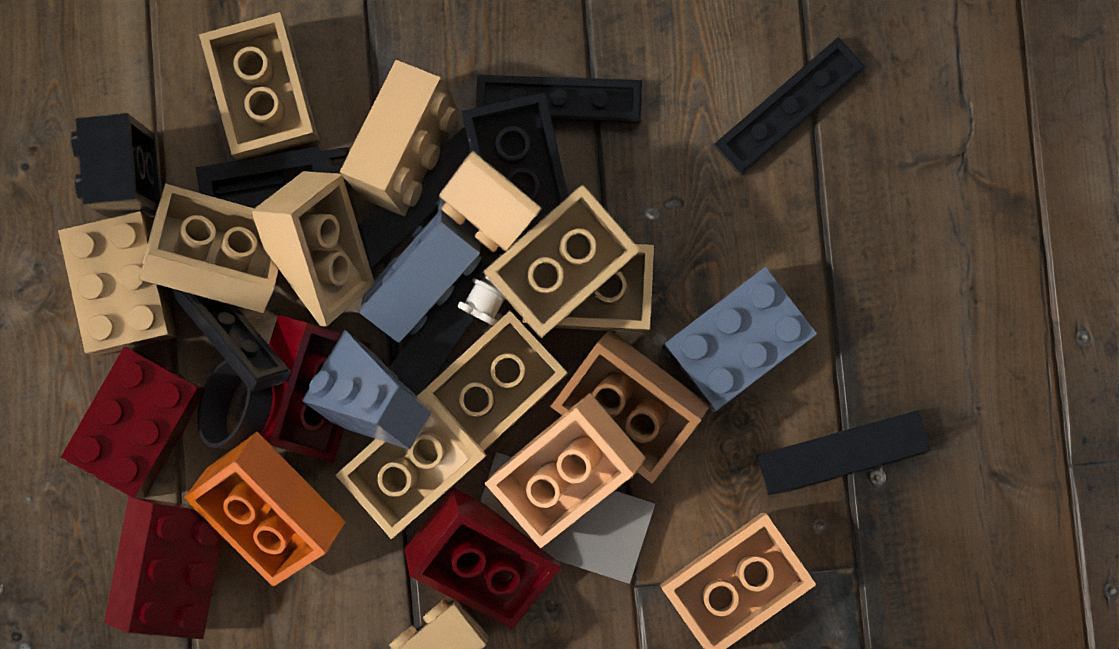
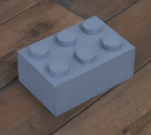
(739, 339)

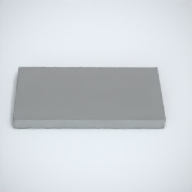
(600, 540)

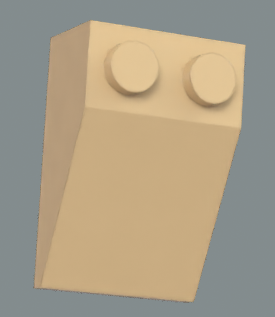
(316, 243)
(403, 482)

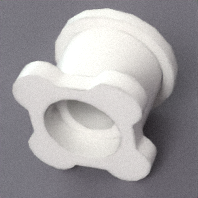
(483, 301)

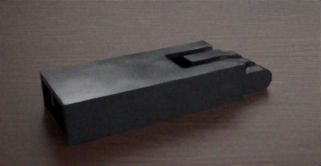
(258, 178)

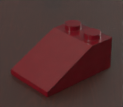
(479, 559)

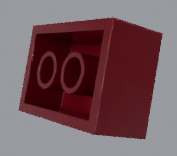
(133, 423)
(163, 570)

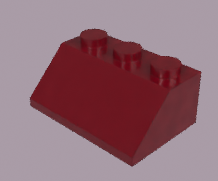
(291, 421)

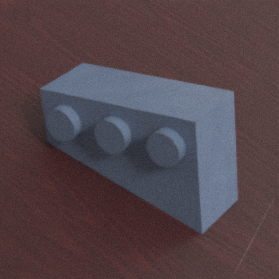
(421, 275)
(365, 395)

